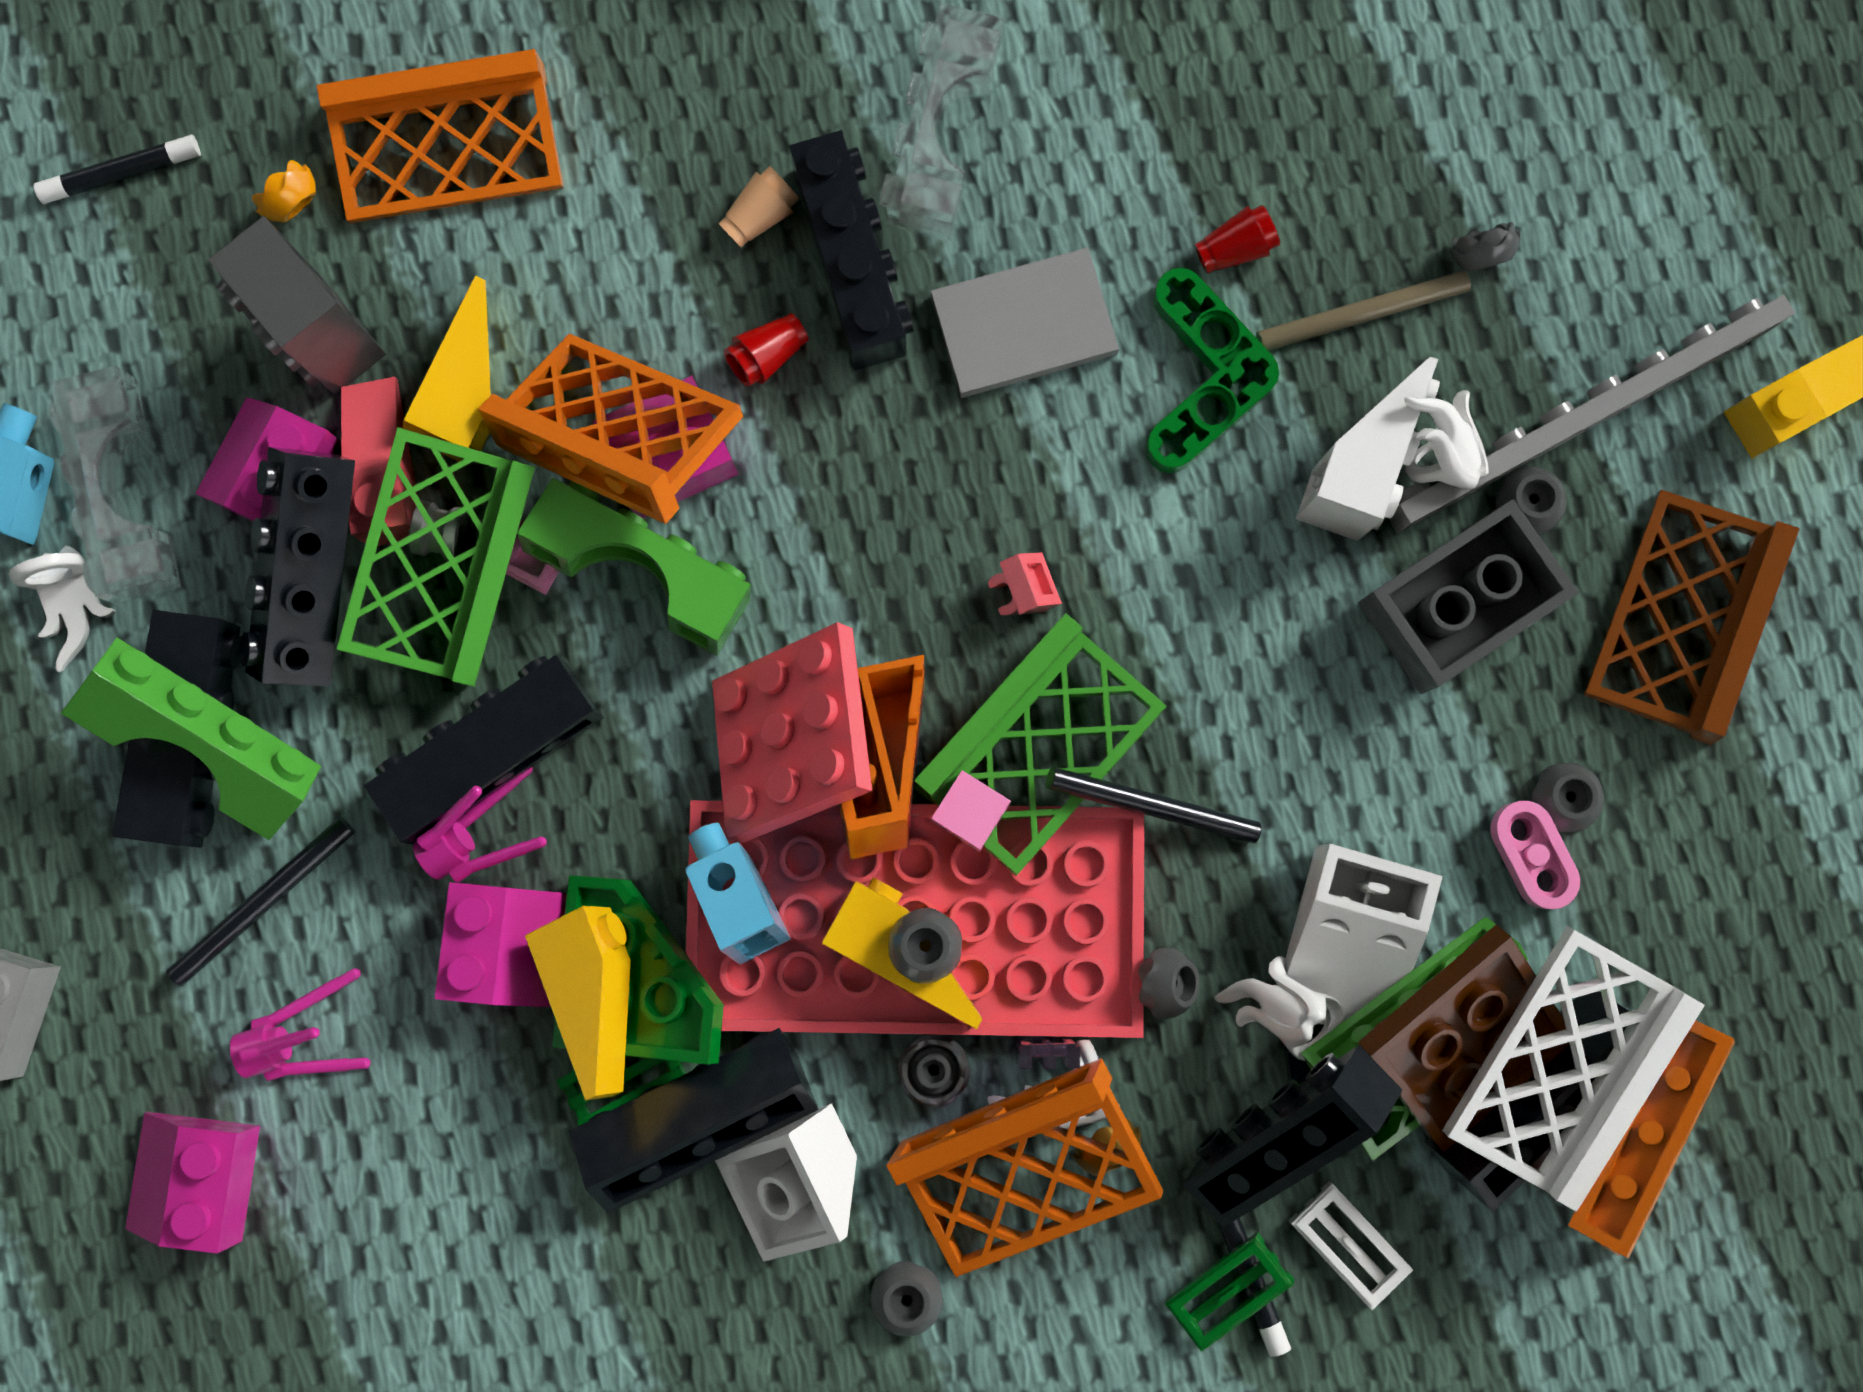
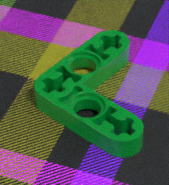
(1223, 363)

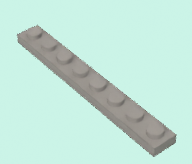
(1605, 402)

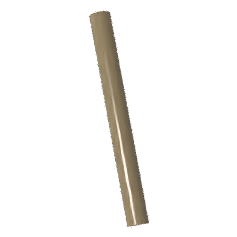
(1364, 310)

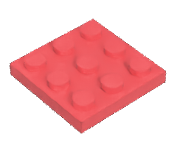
(791, 734)

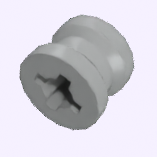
(454, 533)

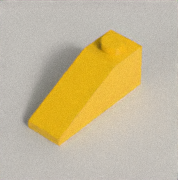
(457, 379)
(1799, 399)
(863, 936)
(587, 986)

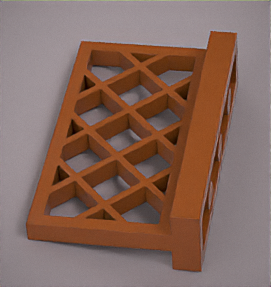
(1739, 630)

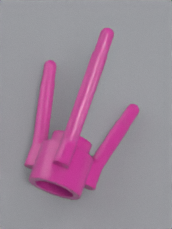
(448, 843)
(268, 1046)

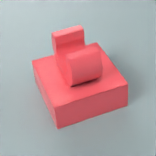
(1029, 584)

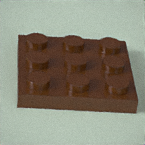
(1450, 1027)

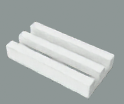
(1316, 1209)

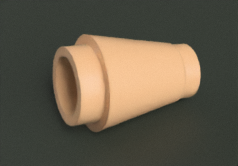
(759, 207)

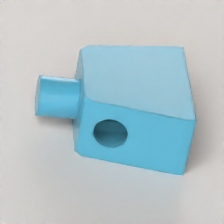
(23, 476)
(742, 915)

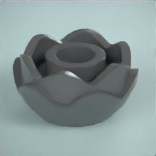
(1486, 248)
(1541, 484)
(1587, 793)
(944, 951)
(1168, 983)
(938, 1089)
(906, 1279)

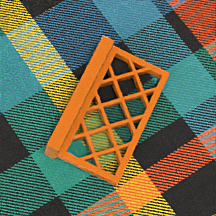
(432, 89)
(577, 454)
(1011, 1121)
(1644, 1158)

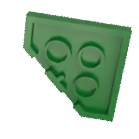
(669, 1002)

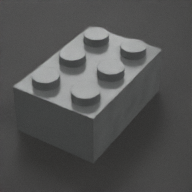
(294, 308)
(1468, 597)

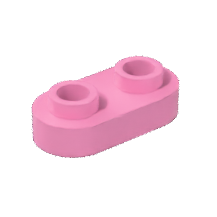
(1537, 852)

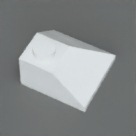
(794, 1185)

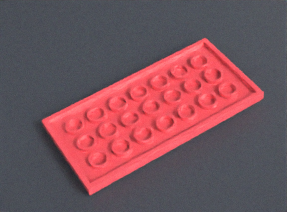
(1038, 948)

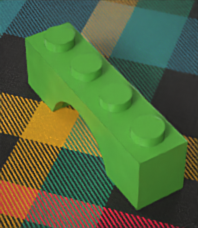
(575, 531)
(138, 698)

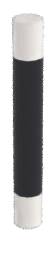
(117, 169)
(1267, 1317)

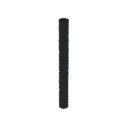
(1153, 805)
(260, 901)

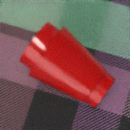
(1238, 240)
(765, 349)

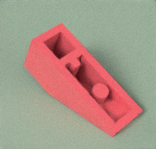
(368, 430)

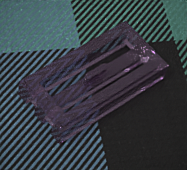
(1046, 1050)

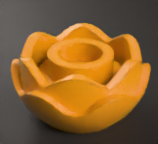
(286, 193)

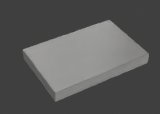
(1024, 322)

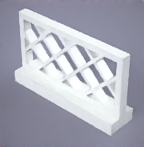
(1619, 1083)

